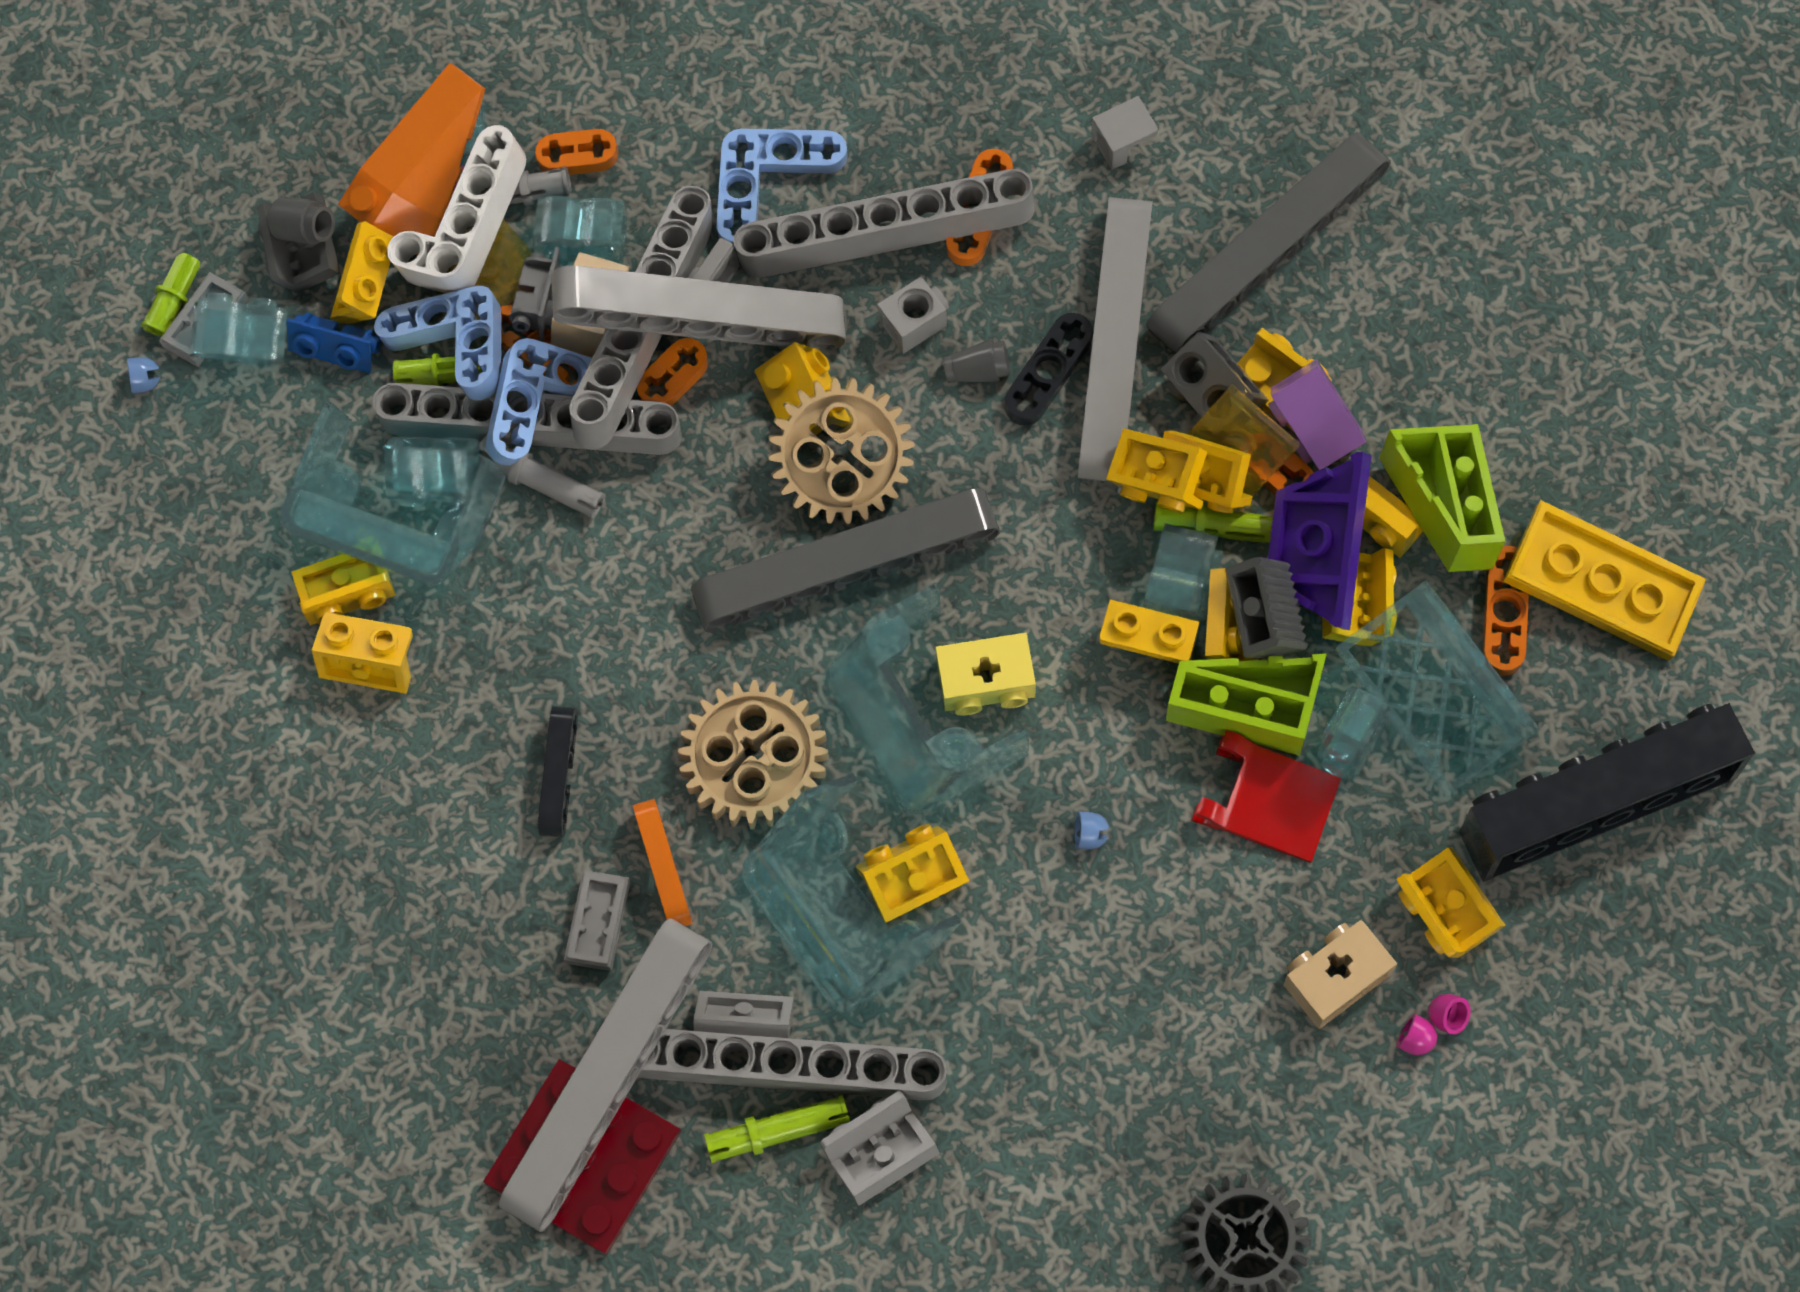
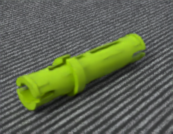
(1226, 525)
(776, 1129)

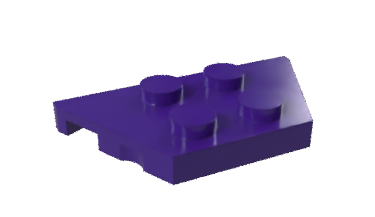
(1320, 535)

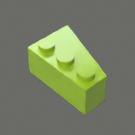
(1448, 491)
(1255, 698)

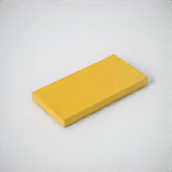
(1604, 580)

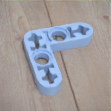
(761, 159)
(408, 327)
(531, 385)

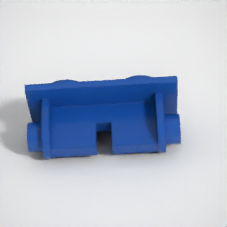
(318, 339)

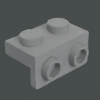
(878, 1147)

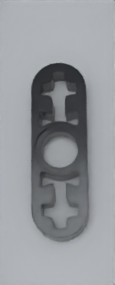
(1055, 337)
(558, 759)

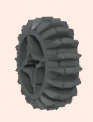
(1229, 1224)

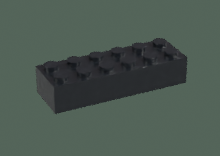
(1605, 790)

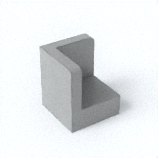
(1121, 129)

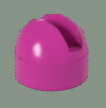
(1449, 1013)
(1420, 1036)

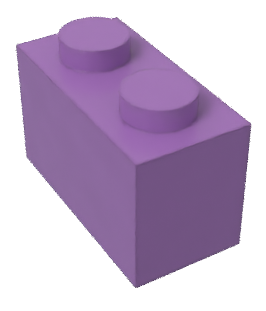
(1316, 415)

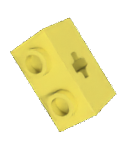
(1008, 665)

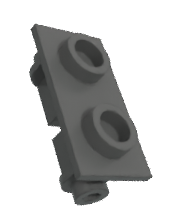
(535, 309)

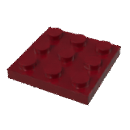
(614, 1174)

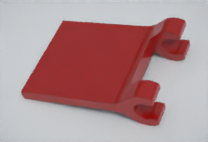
(1271, 800)

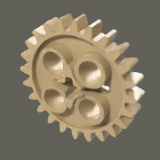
(867, 419)
(724, 727)

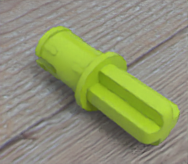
(171, 294)
(426, 371)

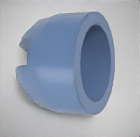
(138, 374)
(1089, 826)

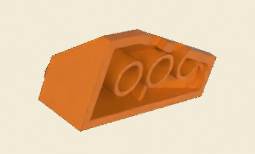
(419, 162)

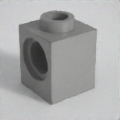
(909, 331)

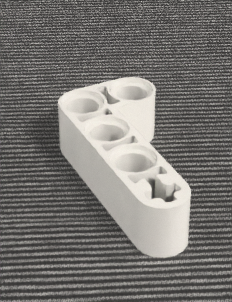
(493, 163)

